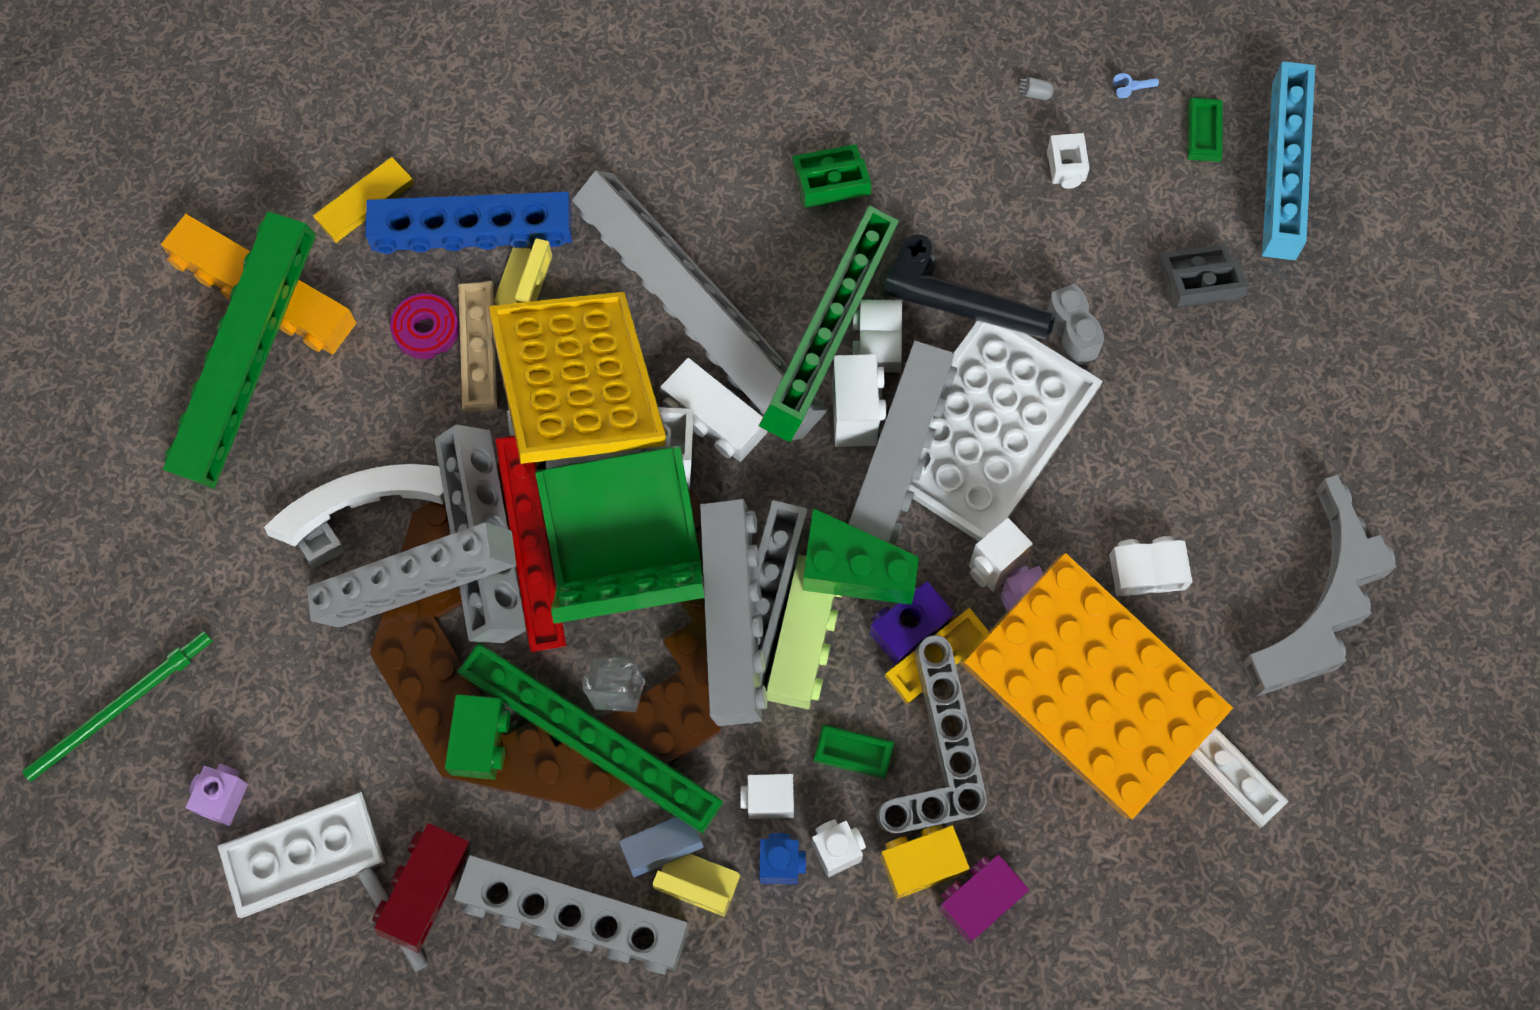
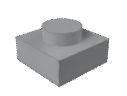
(320, 546)

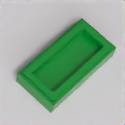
(1205, 129)
(853, 751)

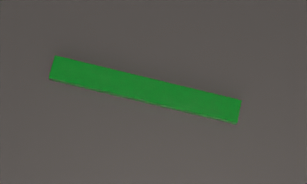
(591, 738)

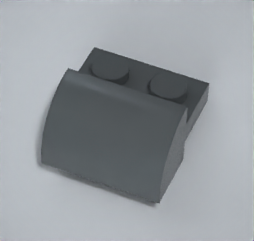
(1202, 276)

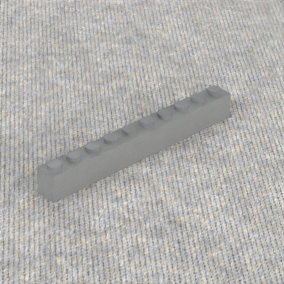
(687, 293)

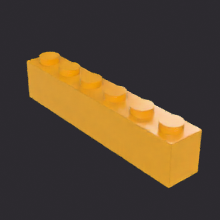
(220, 263)

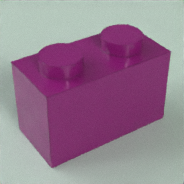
(982, 898)

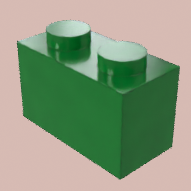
(476, 737)

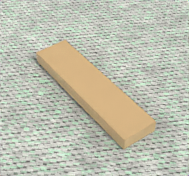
(477, 347)

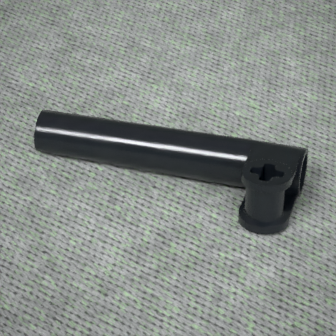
(912, 281)

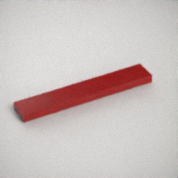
(531, 547)

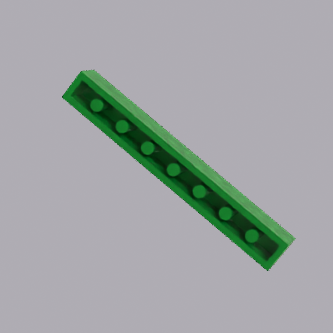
(828, 325)
(239, 350)

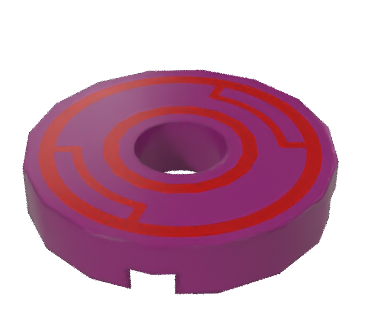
(420, 308)

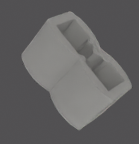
(1078, 329)

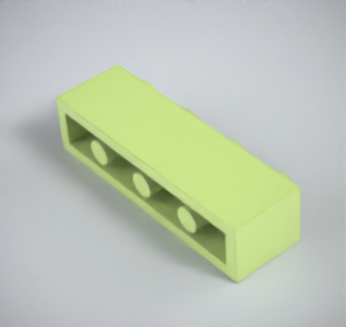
(802, 644)

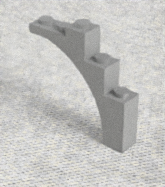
(1354, 562)

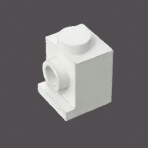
(1068, 159)

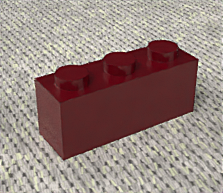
(420, 887)

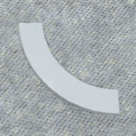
(355, 489)

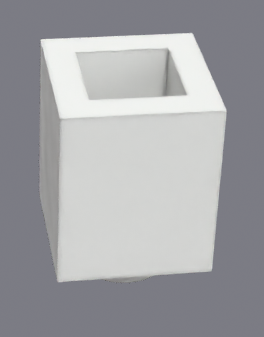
(768, 796)

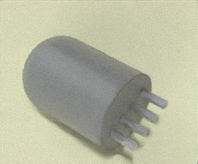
(1036, 88)

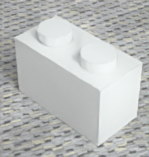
(999, 555)

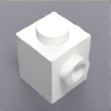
(837, 846)

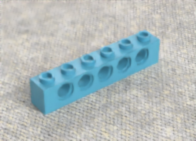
(1288, 161)

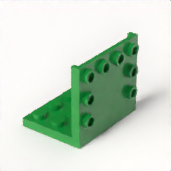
(620, 534)

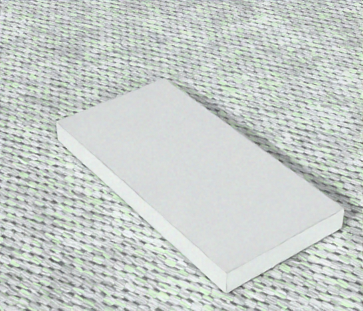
(300, 855)

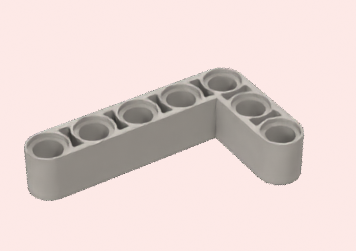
(945, 747)

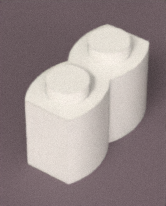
(880, 332)
(1150, 567)

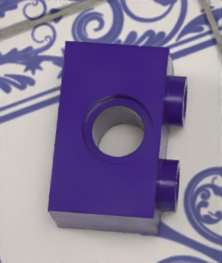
(901, 641)

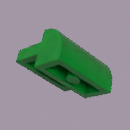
(831, 176)

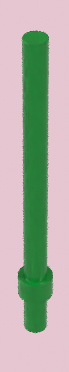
(176, 660)

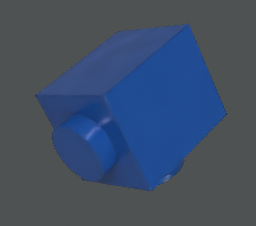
(781, 860)

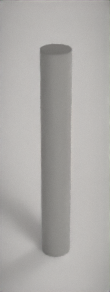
(377, 894)

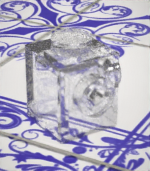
(614, 684)

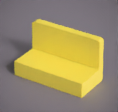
(524, 274)
(698, 883)

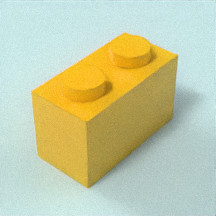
(924, 860)

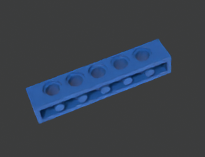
(454, 212)

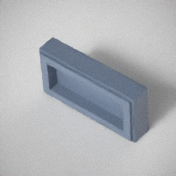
(659, 845)

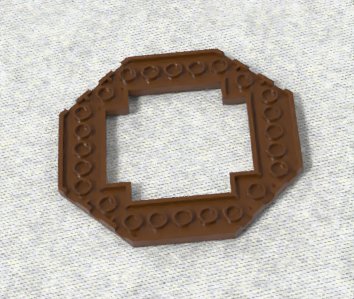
(425, 682)

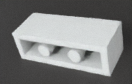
(716, 410)

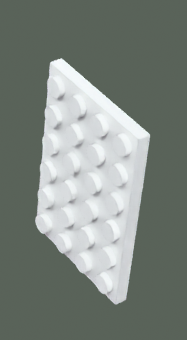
(998, 426)

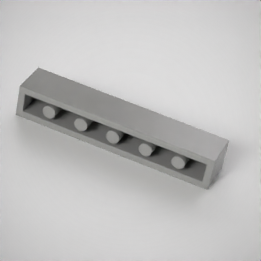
(902, 442)
(731, 613)

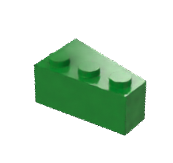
(856, 563)

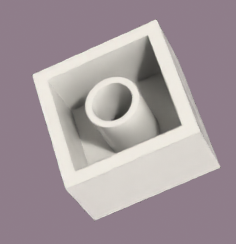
(857, 400)

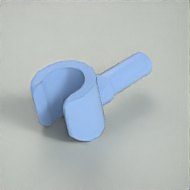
(1125, 79)

